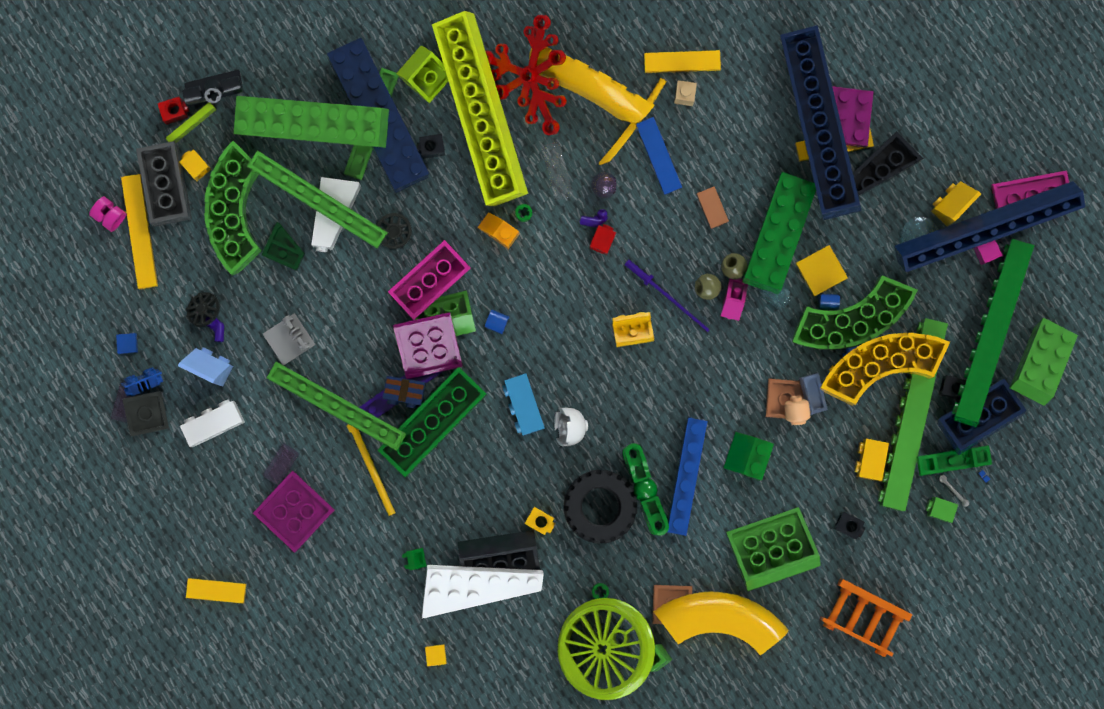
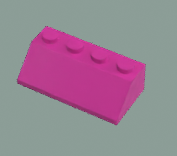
(429, 280)

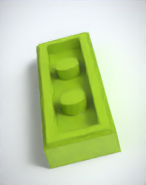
(191, 123)

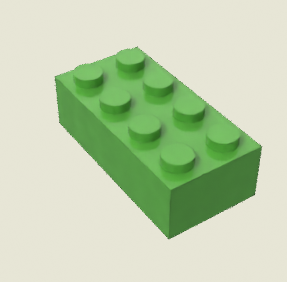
(1043, 361)

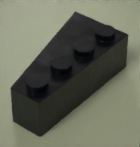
(885, 163)

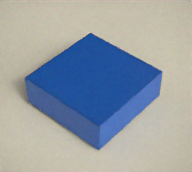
(127, 343)

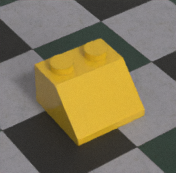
(954, 203)

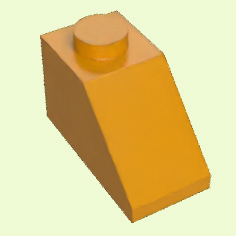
(499, 230)

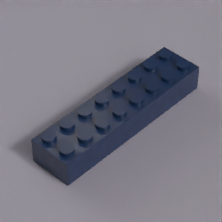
(366, 88)

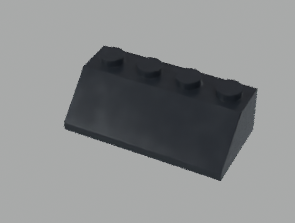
(501, 551)

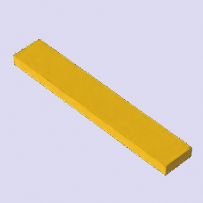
(139, 231)

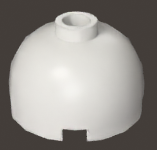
(570, 426)

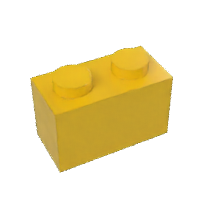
(871, 460)

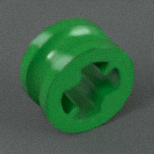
(521, 207)
(596, 596)

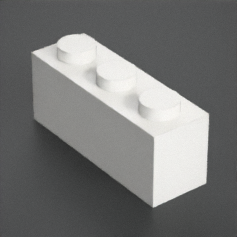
(212, 423)

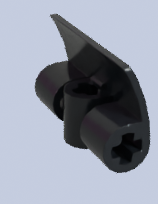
(212, 88)

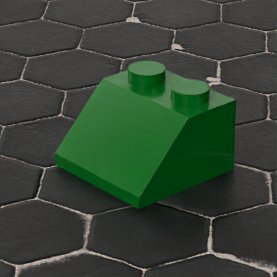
(748, 456)

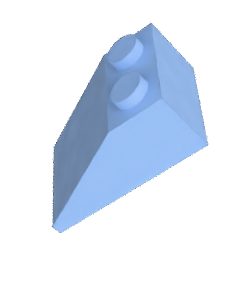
(207, 366)

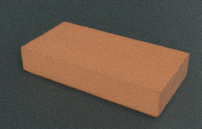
(712, 207)

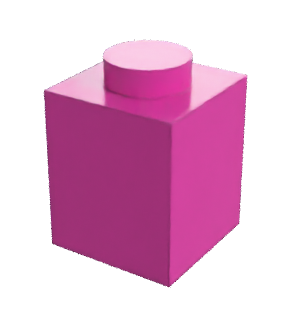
(987, 252)

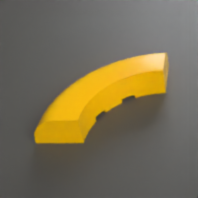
(596, 87)
(882, 357)
(721, 614)

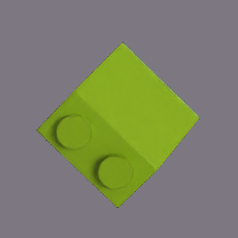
(424, 73)

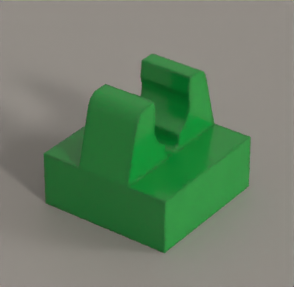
(415, 559)

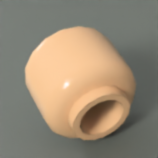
(797, 410)

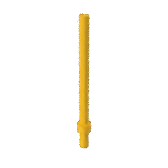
(372, 470)

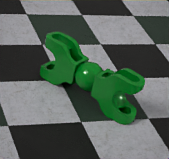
(645, 489)

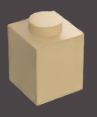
(685, 93)

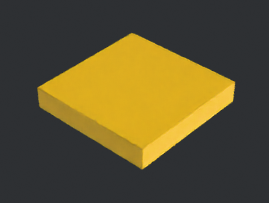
(821, 270)

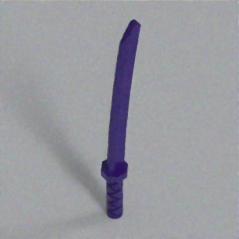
(648, 280)

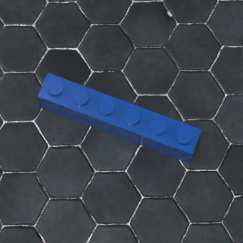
(686, 476)

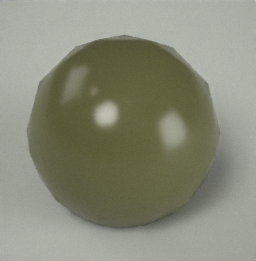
(734, 266)
(708, 286)

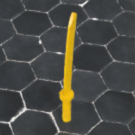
(631, 128)

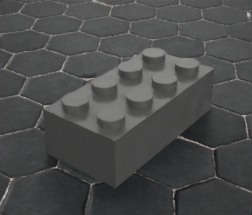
(164, 184)

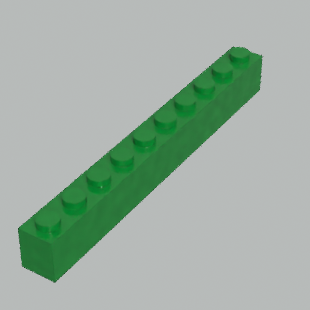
(994, 332)

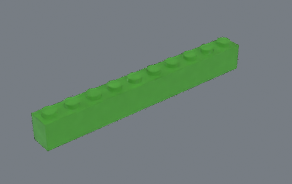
(909, 430)

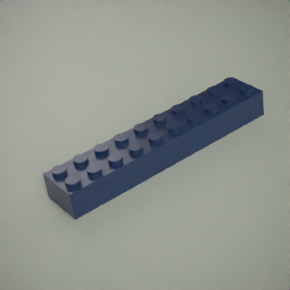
(820, 123)

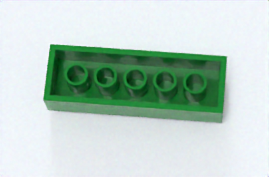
(779, 233)
(434, 421)

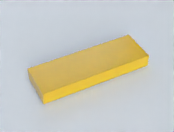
(216, 590)

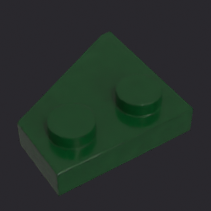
(283, 248)

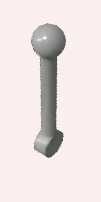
(943, 479)

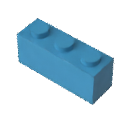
(523, 405)

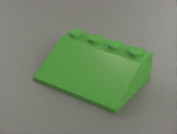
(773, 549)

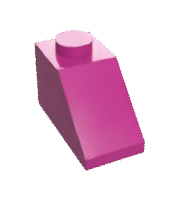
(734, 299)

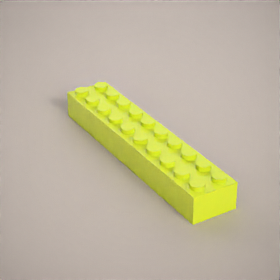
(479, 109)

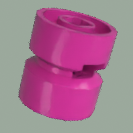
(109, 215)

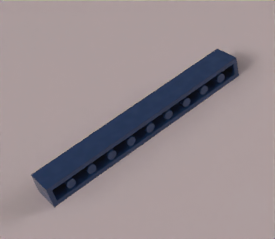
(989, 226)

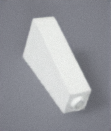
(325, 230)

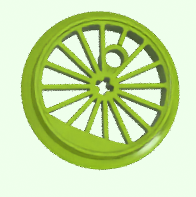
(646, 642)

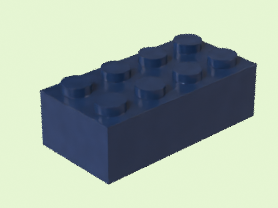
(998, 411)

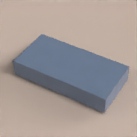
(811, 391)

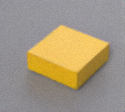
(435, 655)

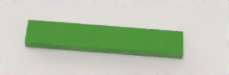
(361, 154)

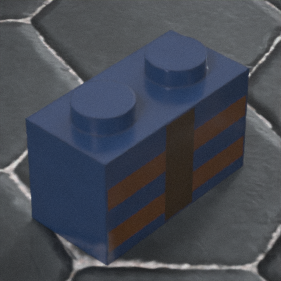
(404, 391)

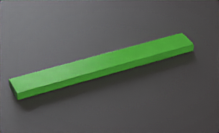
(317, 199)
(336, 406)

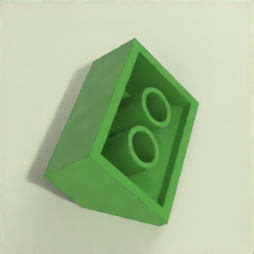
(459, 308)

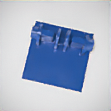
(148, 374)

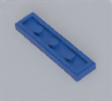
(658, 155)

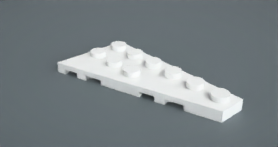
(465, 587)

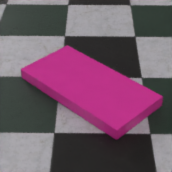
(1016, 190)

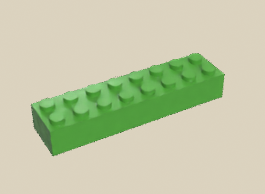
(311, 121)

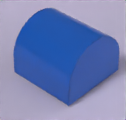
(828, 301)
(496, 321)

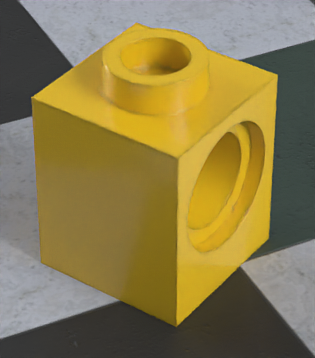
(194, 164)
(531, 521)

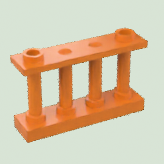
(881, 607)

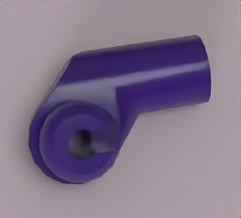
(599, 219)
(218, 327)

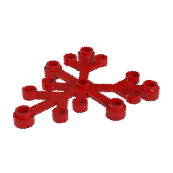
(538, 96)

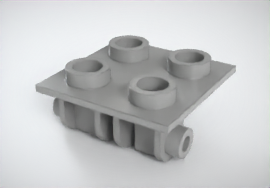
(288, 339)

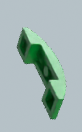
(952, 461)

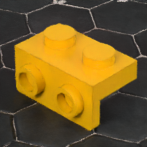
(632, 329)

